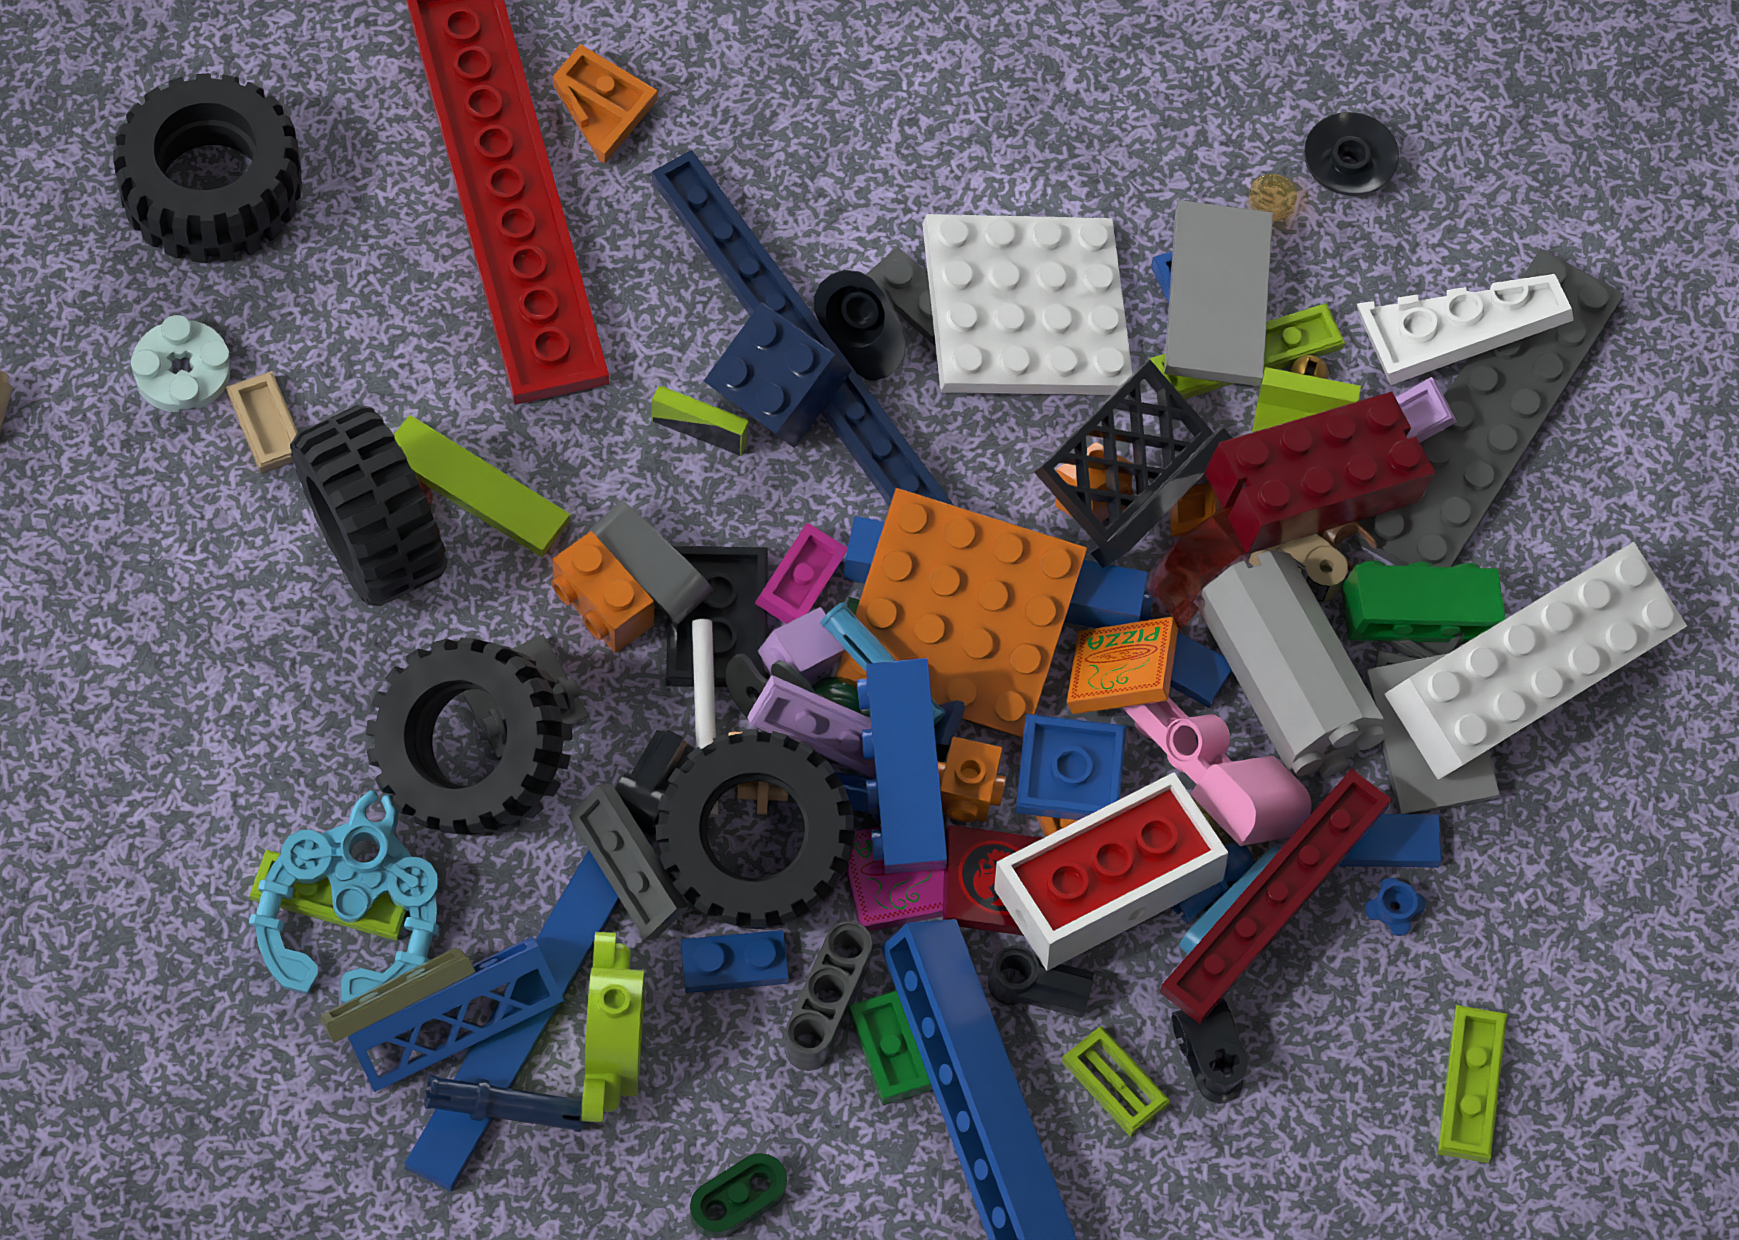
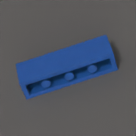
(905, 766)

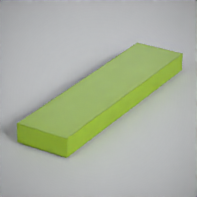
(1286, 340)
(481, 487)

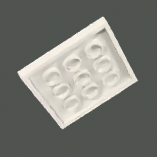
(1026, 304)

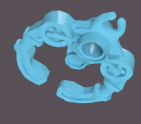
(355, 887)

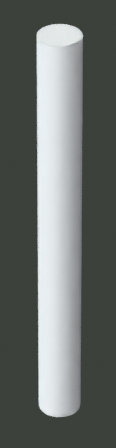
(704, 686)

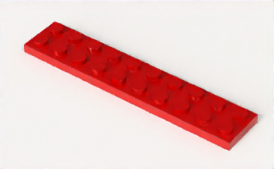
(508, 198)

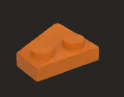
(602, 99)

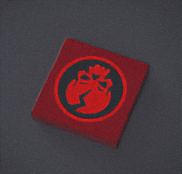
(971, 877)

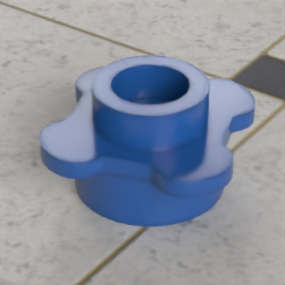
(1395, 892)

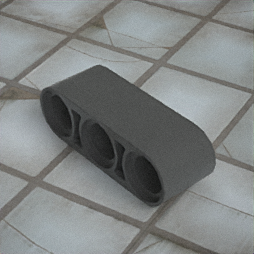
(652, 562)
(830, 973)

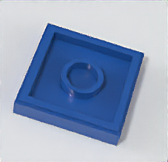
(1069, 767)

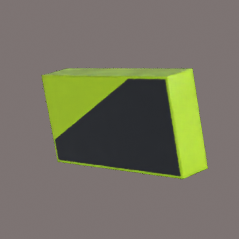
(700, 420)

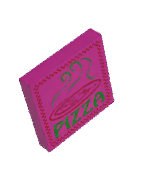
(893, 898)

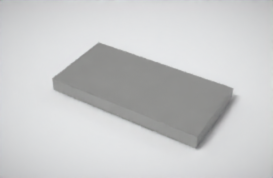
(1218, 293)

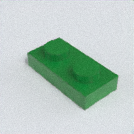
(889, 1048)

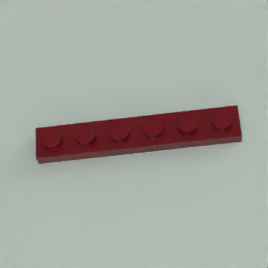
(1275, 896)

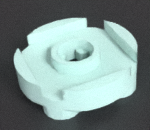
(183, 390)

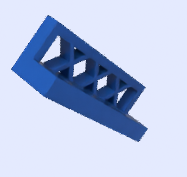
(489, 974)

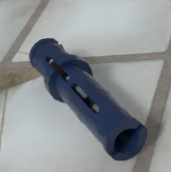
(484, 1100)

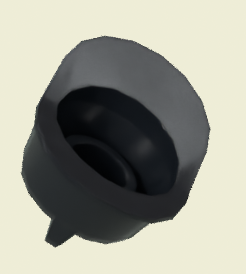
(861, 322)

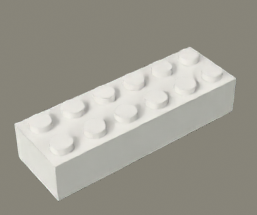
(1535, 660)

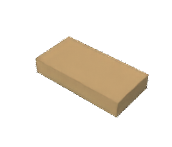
(264, 420)

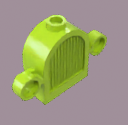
(612, 1028)

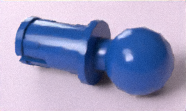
(1238, 863)

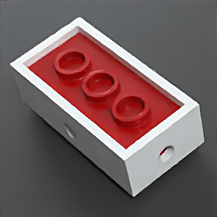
(1110, 871)

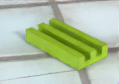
(1143, 1113)

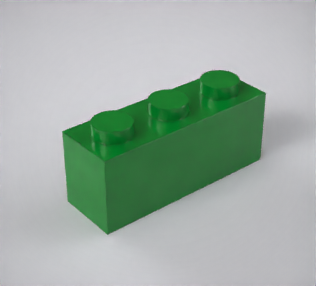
(1421, 602)

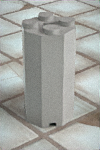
(1291, 665)

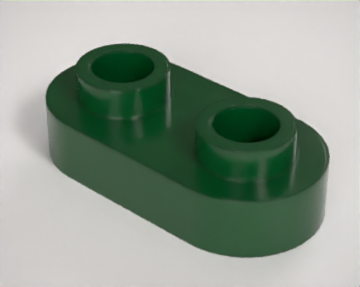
(734, 1193)

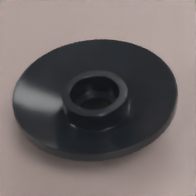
(1353, 137)

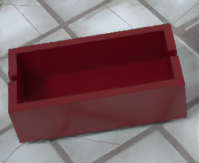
(1319, 472)

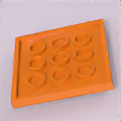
(972, 601)

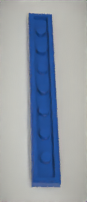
(565, 944)

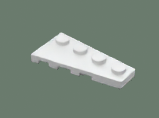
(1447, 329)

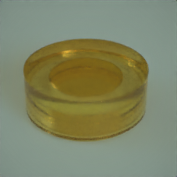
(1273, 194)

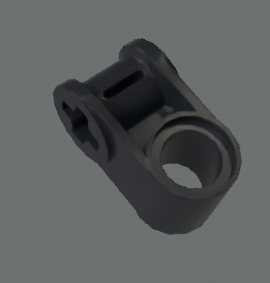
(1212, 1046)

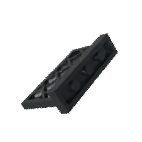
(1153, 498)

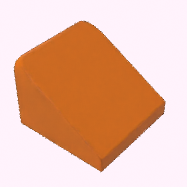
(1193, 508)

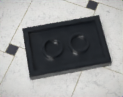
(737, 622)

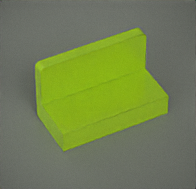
(1292, 396)

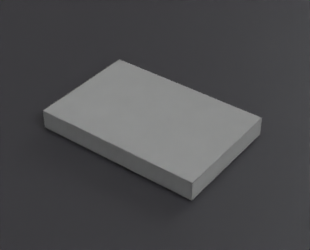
(1411, 778)

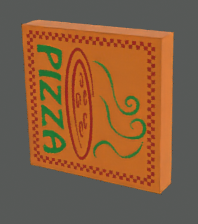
(1122, 665)

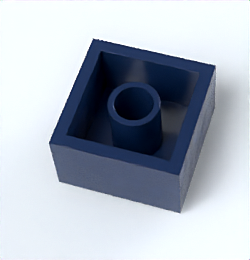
(777, 375)

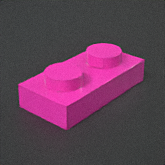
(801, 574)

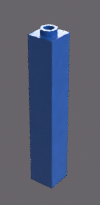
(1099, 599)

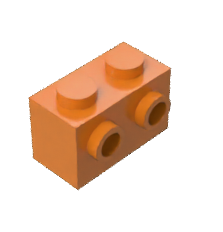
(602, 592)

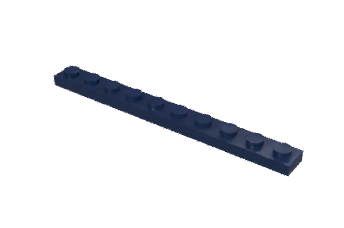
(757, 279)

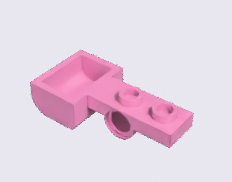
(1248, 797)

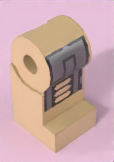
(1318, 561)

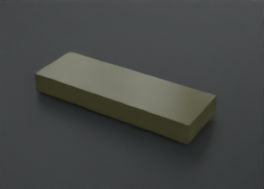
(396, 994)

